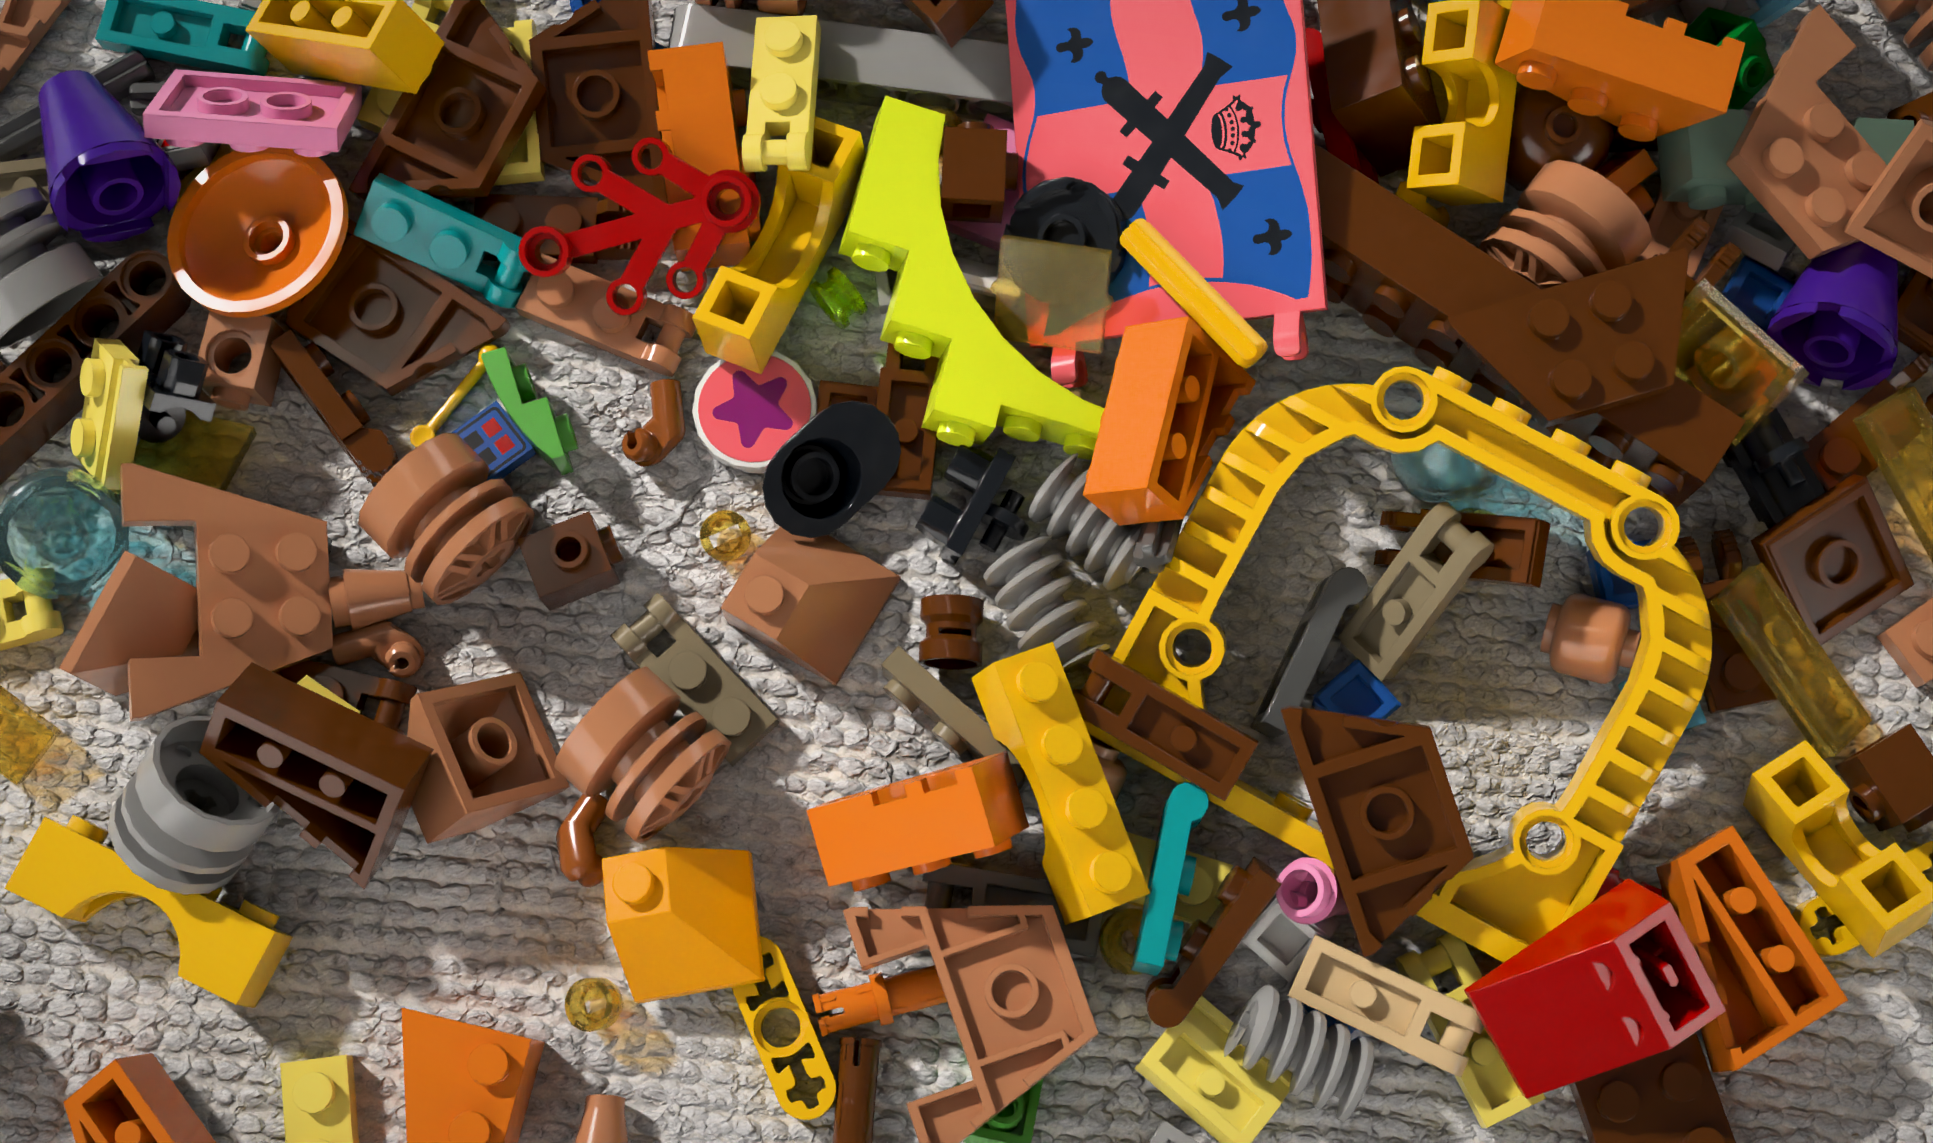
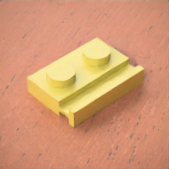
(111, 410)
(1211, 1088)

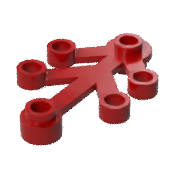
(652, 222)

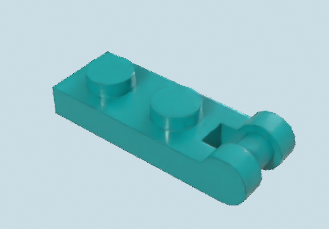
(183, 33)
(442, 239)
(1169, 875)

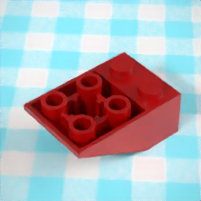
(1596, 992)

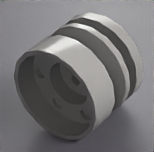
(36, 281)
(183, 817)

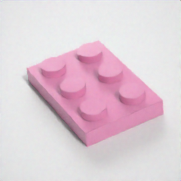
(253, 112)

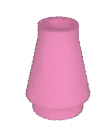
(1310, 892)

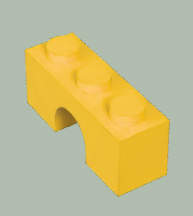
(1469, 152)
(1807, 816)

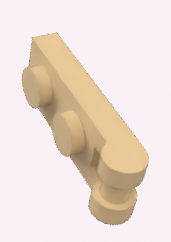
(1384, 1004)

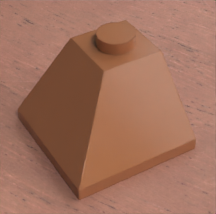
(1899, 206)
(809, 600)
(135, 616)
(485, 758)

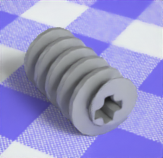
(1089, 527)
(1041, 604)
(1304, 1048)

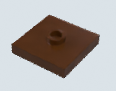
(1835, 558)

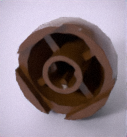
(1550, 131)

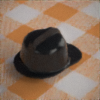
(831, 468)

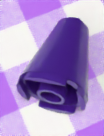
(99, 163)
(1842, 317)

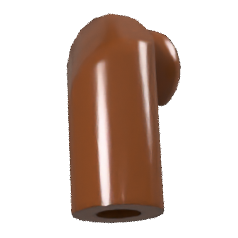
(663, 431)
(577, 843)

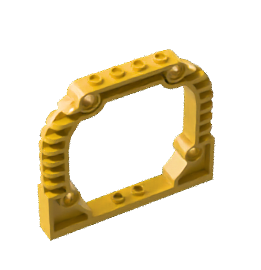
(1512, 893)

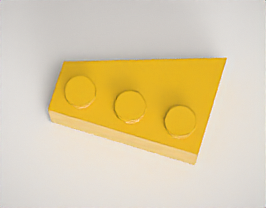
(349, 41)

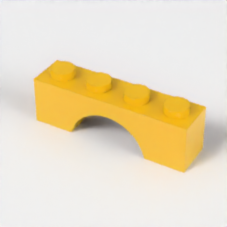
(757, 297)
(1085, 838)
(220, 946)

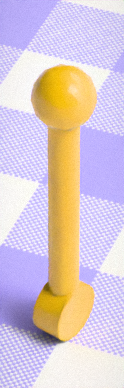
(425, 432)

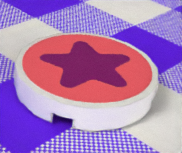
(750, 414)

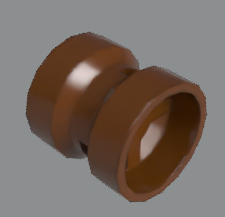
(951, 632)

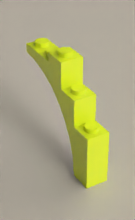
(932, 312)

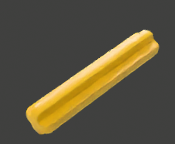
(1193, 293)

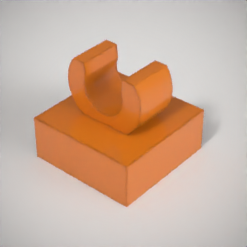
(1627, 171)

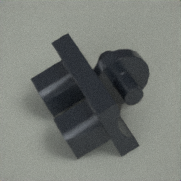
(171, 386)
(1774, 470)
(983, 477)

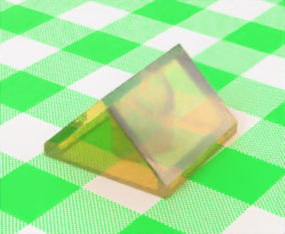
(1733, 358)

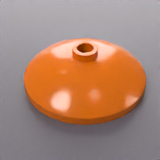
(236, 218)

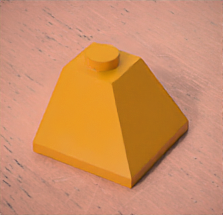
(683, 920)

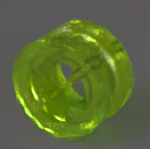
(838, 298)

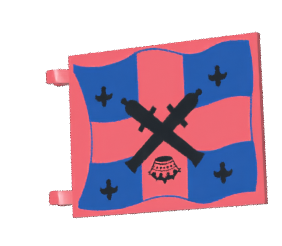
(1185, 123)

